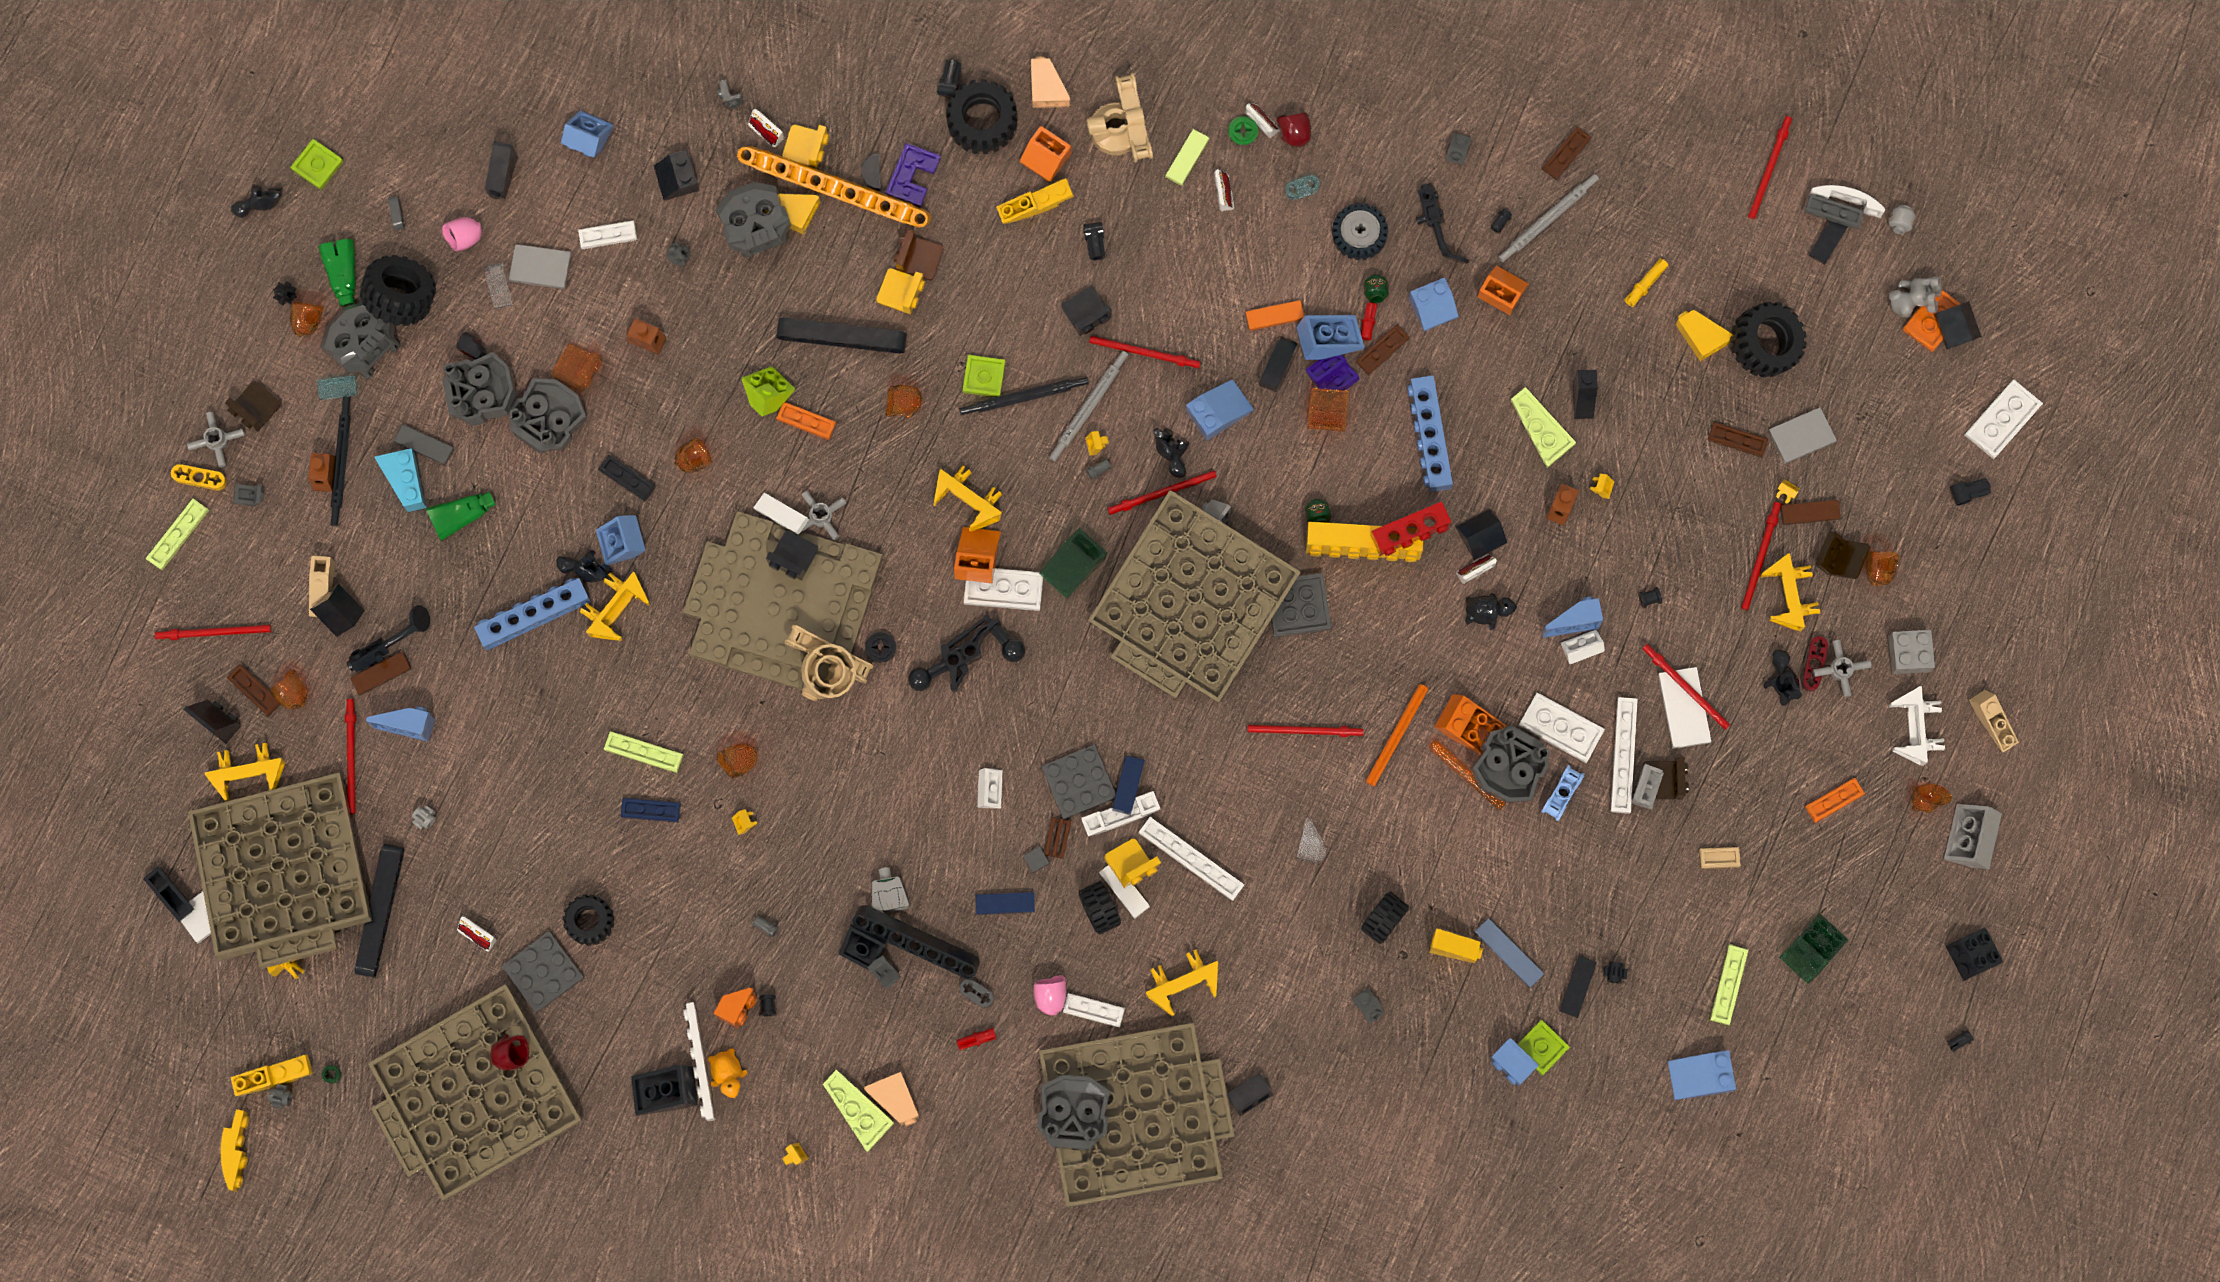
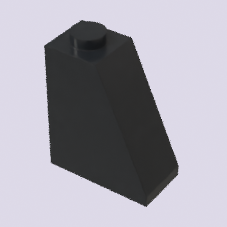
(500, 170)
(1585, 394)

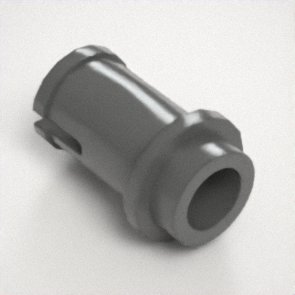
(1099, 468)
(766, 926)

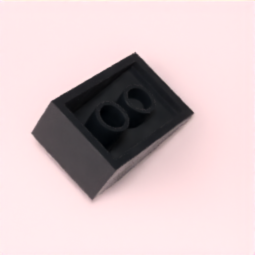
(214, 719)
(664, 1090)

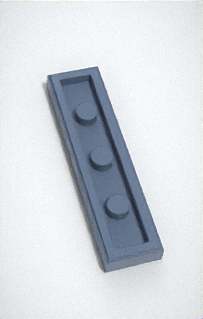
(1509, 953)

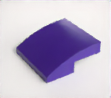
(1332, 373)

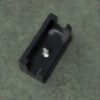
(1249, 1094)

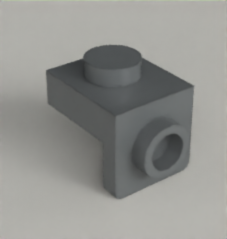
(730, 101)
(1458, 148)
(247, 495)
(884, 972)
(1368, 1005)

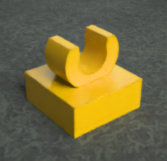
(1095, 442)
(1604, 485)
(1788, 489)
(742, 821)
(795, 1154)

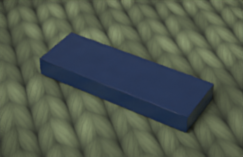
(1128, 785)
(650, 810)
(1005, 903)

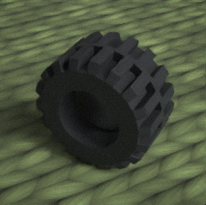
(579, 906)
(1099, 907)
(1384, 917)

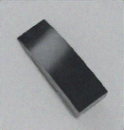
(1278, 364)
(169, 893)

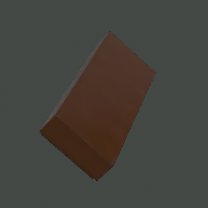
(1566, 153)
(1382, 349)
(1737, 439)
(1810, 512)
(380, 673)
(253, 690)

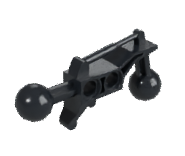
(1012, 650)

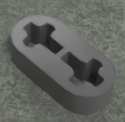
(396, 213)
(979, 990)

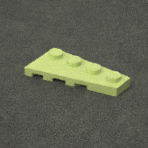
(1542, 428)
(861, 1114)

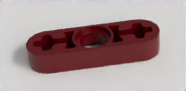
(1812, 649)

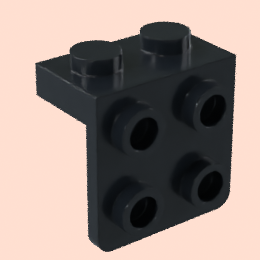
(1086, 311)
(792, 555)
(1974, 954)

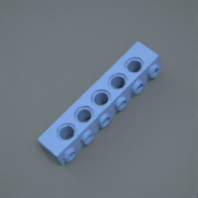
(1426, 387)
(543, 615)

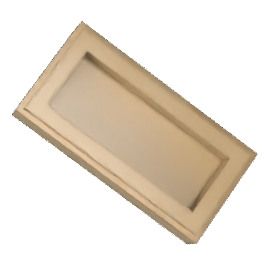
(1719, 857)

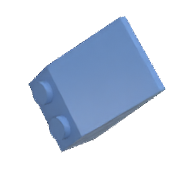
(1329, 336)
(1218, 409)
(1581, 617)
(407, 722)
(1702, 1075)

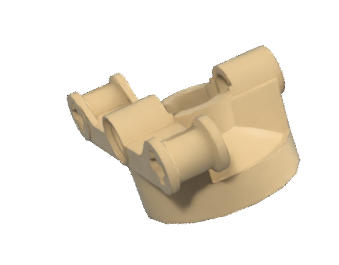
(1128, 137)
(843, 669)

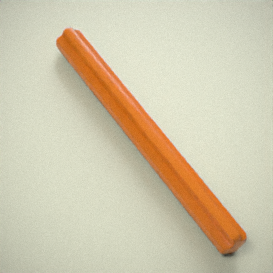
(1396, 735)

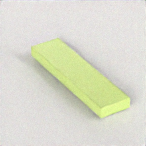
(177, 534)
(643, 752)
(1729, 985)

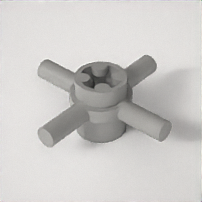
(215, 446)
(822, 509)
(1838, 674)

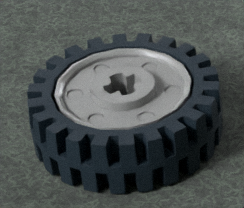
(1346, 234)

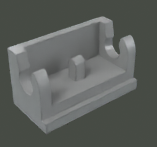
(1647, 786)

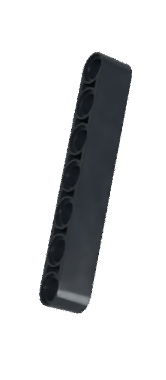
(841, 335)
(380, 908)
(909, 935)

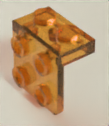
(577, 367)

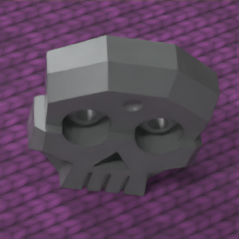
(748, 205)
(358, 339)
(494, 386)
(556, 404)
(1503, 779)
(1074, 1096)

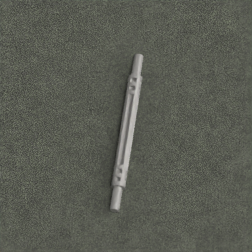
(1548, 218)
(1088, 406)

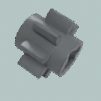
(678, 254)
(279, 1096)

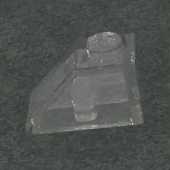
(498, 285)
(1311, 844)

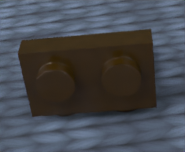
(254, 406)
(1842, 557)
(1673, 780)

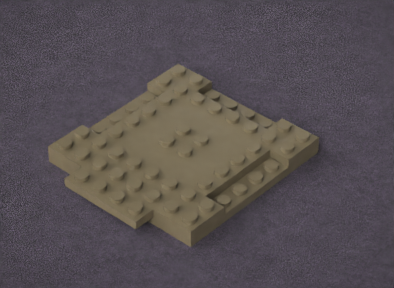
(1191, 600)
(751, 607)
(280, 871)
(460, 1112)
(1159, 1112)

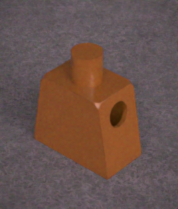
(644, 336)
(322, 470)
(1563, 503)

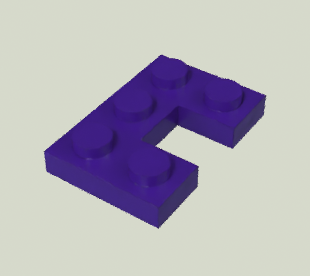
(910, 160)

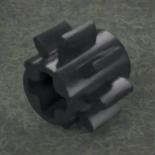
(284, 293)
(1615, 972)

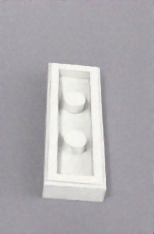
(607, 234)
(781, 513)
(1128, 896)
(1093, 1010)

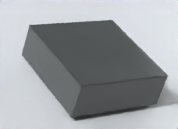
(1036, 859)

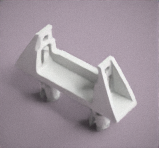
(1919, 743)

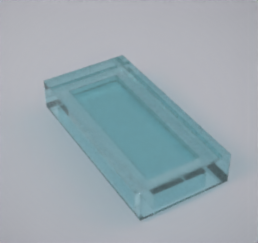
(337, 387)

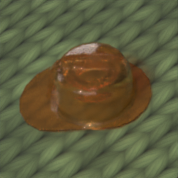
(1929, 797)

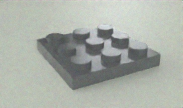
(1303, 608)
(1079, 782)
(543, 972)

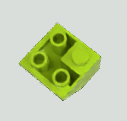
(767, 390)

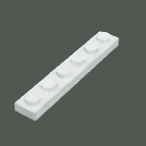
(1624, 755)
(1191, 859)
(697, 1053)

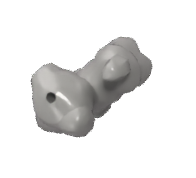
(1921, 294)

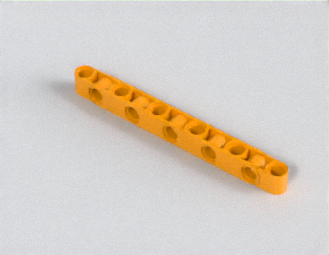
(834, 186)

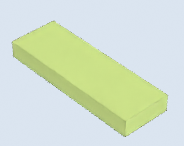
(1187, 157)

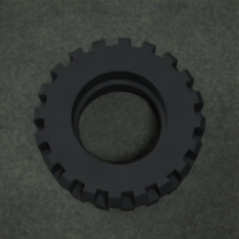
(977, 94)
(400, 274)
(1788, 331)

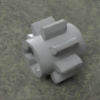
(423, 817)

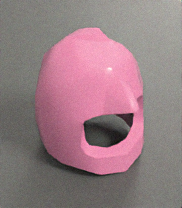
(465, 231)
(1050, 994)

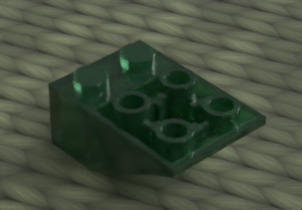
(1073, 563)
(1813, 948)

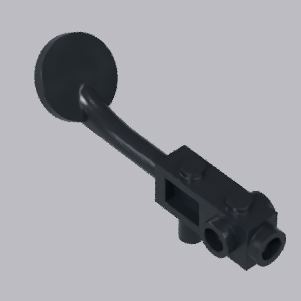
(1434, 218)
(375, 651)

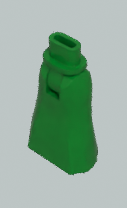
(340, 268)
(455, 515)

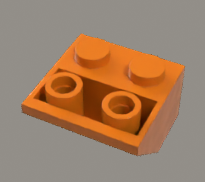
(1045, 154)
(1502, 290)
(734, 1007)

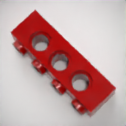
(1436, 513)

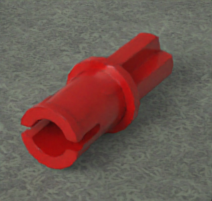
(1368, 321)
(976, 1039)

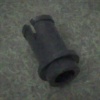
(1501, 220)
(1960, 1040)

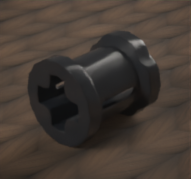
(1650, 597)
(767, 1005)

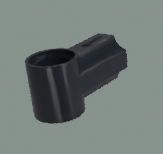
(949, 80)
(1094, 236)
(1965, 492)

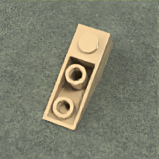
(320, 579)
(1994, 719)

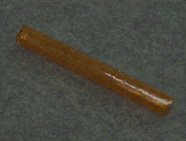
(1463, 771)

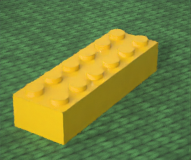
(1354, 541)

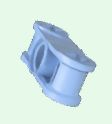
(1556, 803)

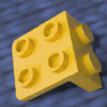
(806, 145)
(901, 290)
(1131, 863)

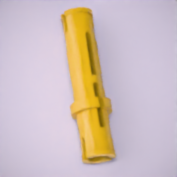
(1640, 289)

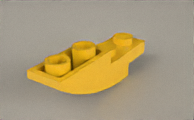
(1035, 203)
(270, 1076)
(231, 1158)

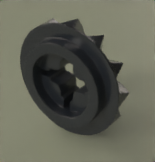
(873, 642)

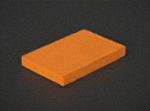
(1924, 325)

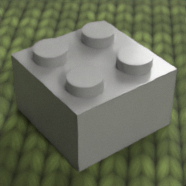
(1911, 652)

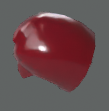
(1295, 129)
(507, 1056)

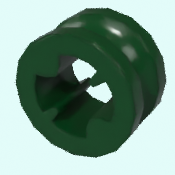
(330, 1080)

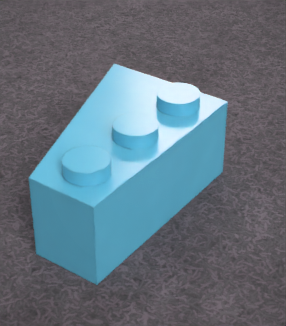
(404, 476)

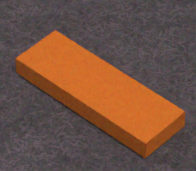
(1274, 315)
(806, 420)
(1834, 800)

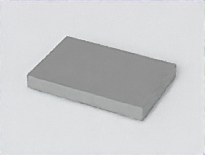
(540, 266)
(1802, 435)

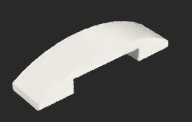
(1871, 206)
(1108, 819)

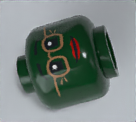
(1376, 288)
(1318, 511)

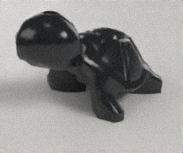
(258, 200)
(1171, 450)
(585, 568)
(1487, 608)
(1784, 680)

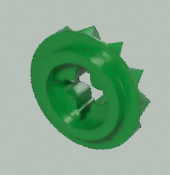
(1249, 125)

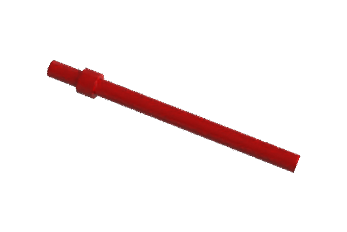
(1782, 135)
(1181, 360)
(1127, 504)
(1772, 521)
(176, 634)
(1659, 660)
(350, 719)
(1343, 731)

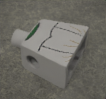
(888, 893)

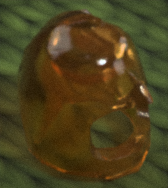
(305, 318)
(903, 400)
(692, 456)
(1881, 567)
(290, 691)
(741, 757)

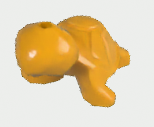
(724, 1071)

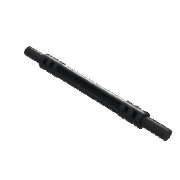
(1023, 396)
(340, 461)

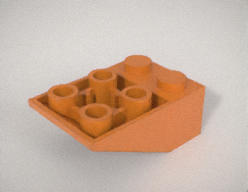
(977, 555)
(1467, 722)

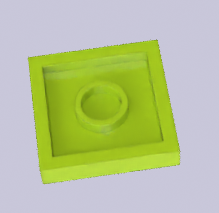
(316, 164)
(984, 376)
(1543, 1046)

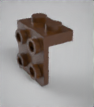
(918, 256)

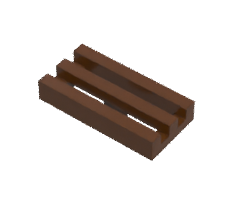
(1061, 822)

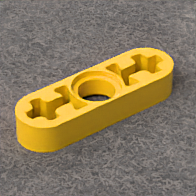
(203, 484)

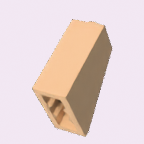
(1047, 85)
(894, 1098)

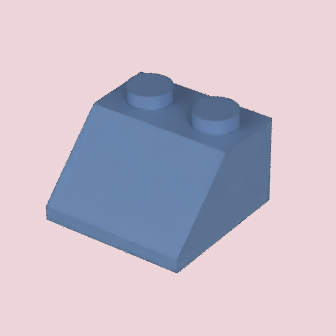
(586, 133)
(1433, 304)
(620, 539)
(1513, 1062)

